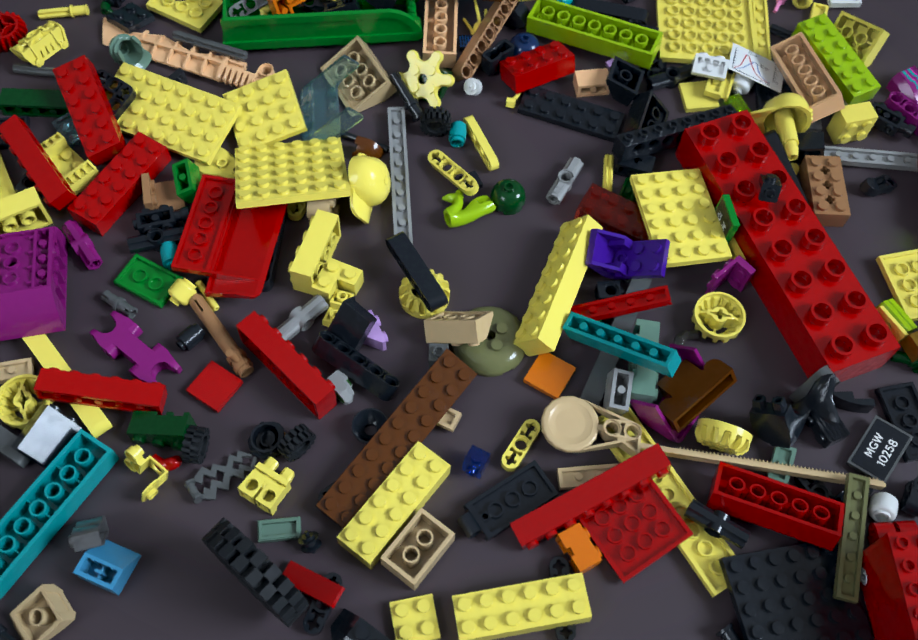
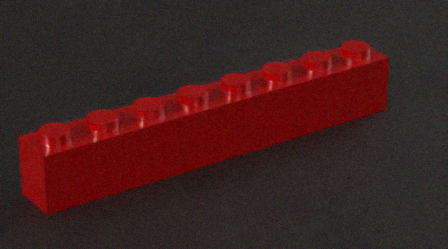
(590, 496)

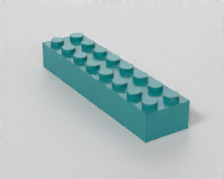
(50, 503)

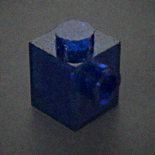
(476, 462)

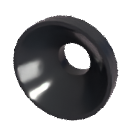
(366, 418)

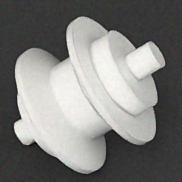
(472, 87)

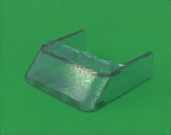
(321, 104)

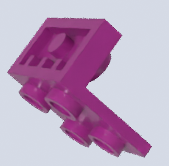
(736, 272)

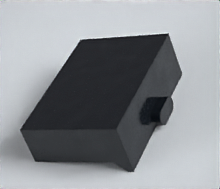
(352, 323)

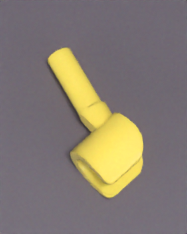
(511, 102)

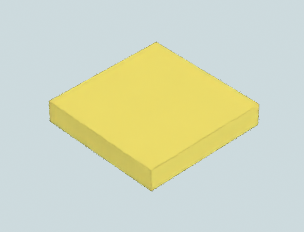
(693, 97)

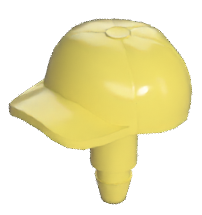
(787, 116)
(368, 185)

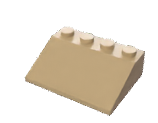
(366, 84)

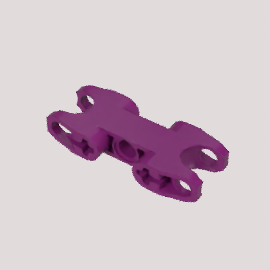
(125, 341)

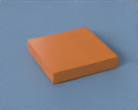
(549, 375)

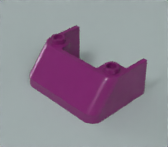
(651, 414)

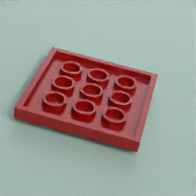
(637, 530)

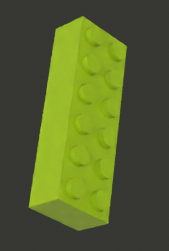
(839, 59)

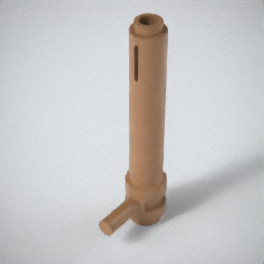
(235, 356)

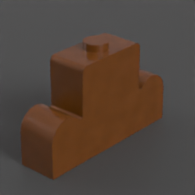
(693, 390)

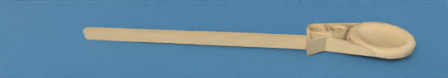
(573, 426)

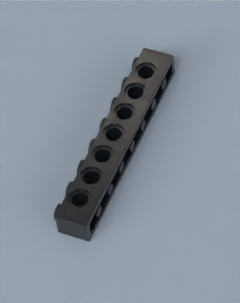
(662, 135)

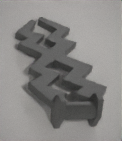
(228, 470)

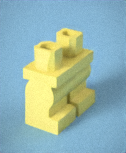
(266, 486)

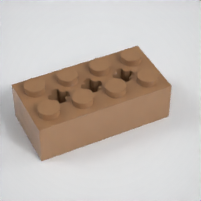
(825, 189)

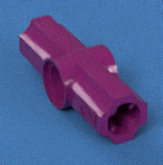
(82, 245)

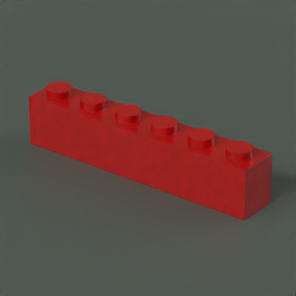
(36, 162)
(100, 390)

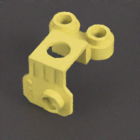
(138, 464)

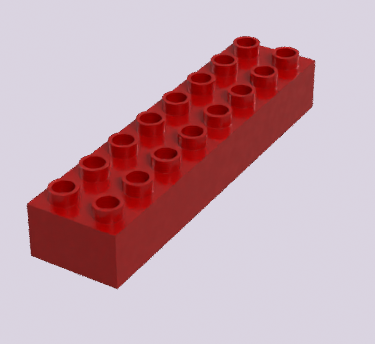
(796, 263)

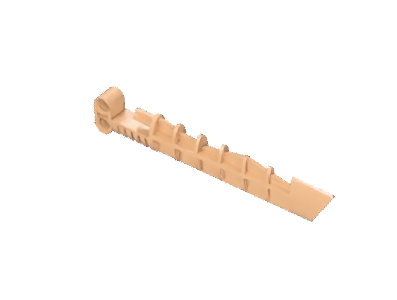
(209, 65)

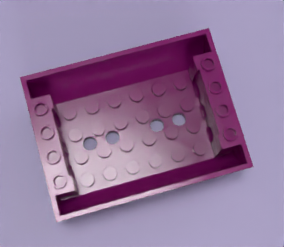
(36, 286)

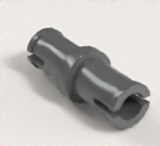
(119, 304)

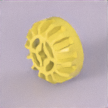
(414, 305)
(718, 312)
(18, 393)
(723, 436)

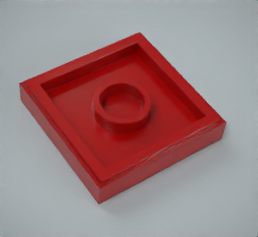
(214, 386)

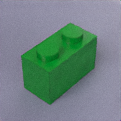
(186, 179)

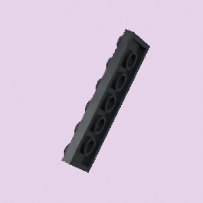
(571, 113)

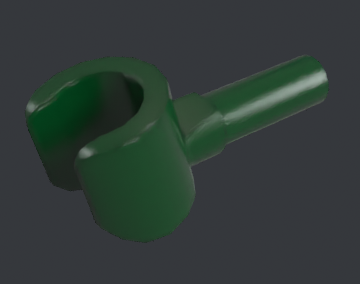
(105, 8)

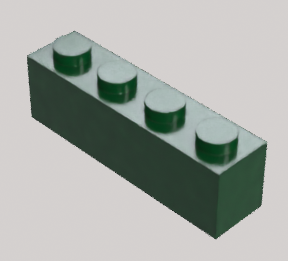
(32, 103)

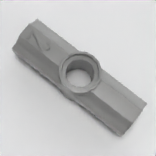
(564, 181)
(302, 317)

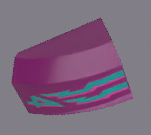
(906, 83)

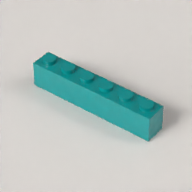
(622, 344)

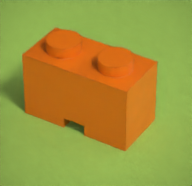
(579, 547)

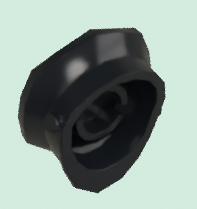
(265, 440)

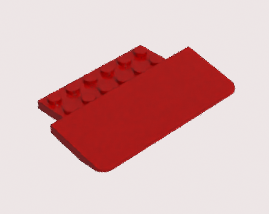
(227, 241)

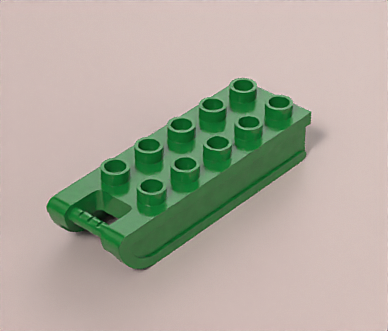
(319, 28)

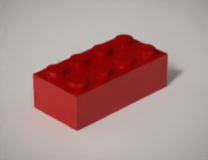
(537, 66)

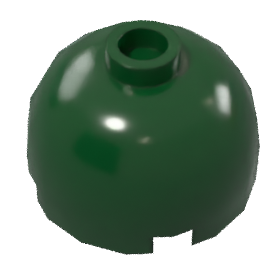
(508, 196)

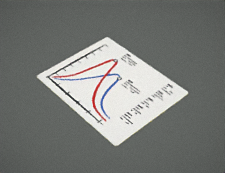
(755, 67)

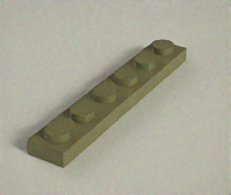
(852, 539)

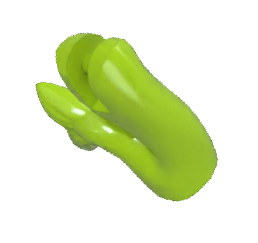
(456, 217)

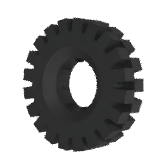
(256, 572)

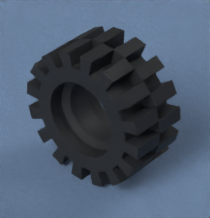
(435, 121)
(296, 442)
(195, 444)

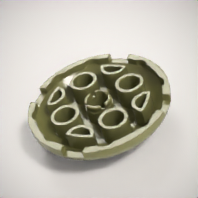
(496, 355)

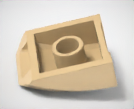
(42, 614)

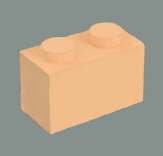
(590, 82)

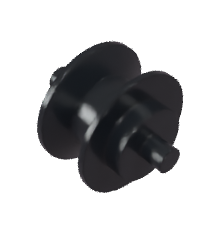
(309, 542)

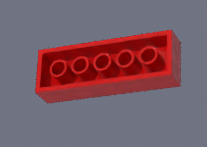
(90, 109)
(119, 184)
(287, 364)
(776, 506)

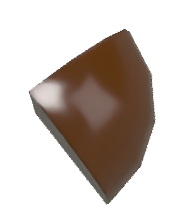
(367, 147)

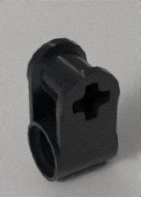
(909, 501)

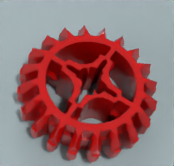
(11, 30)

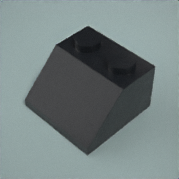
(624, 80)

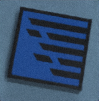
(463, 41)

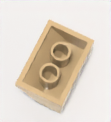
(458, 327)

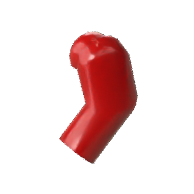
(169, 463)

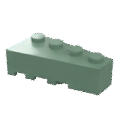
(644, 379)

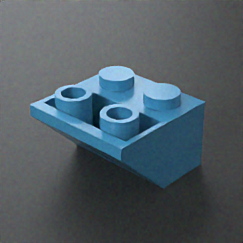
(107, 566)

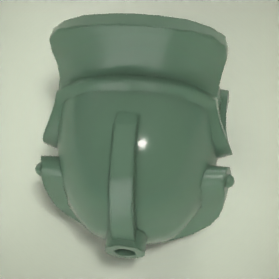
(129, 50)

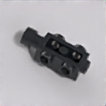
(891, 121)
(161, 218)

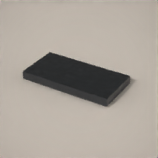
(901, 409)

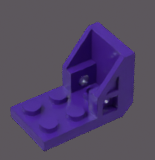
(621, 258)

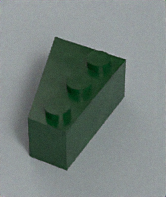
(159, 429)

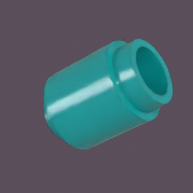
(457, 134)
(167, 253)

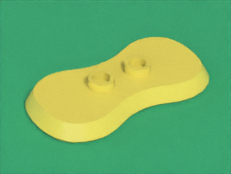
(222, 165)

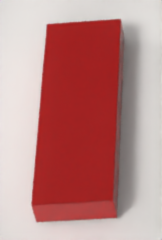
(314, 584)

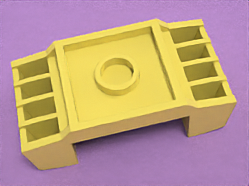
(71, 166)

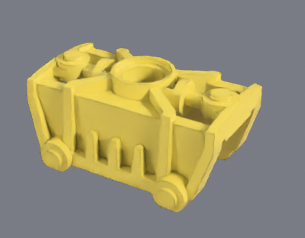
(41, 43)

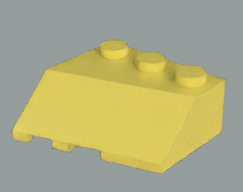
(861, 36)

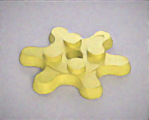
(435, 78)

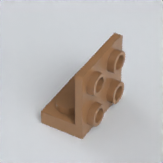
(160, 193)

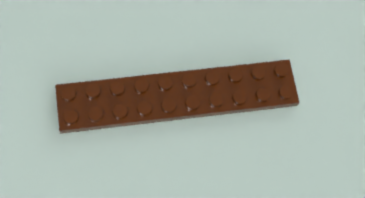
(397, 436)

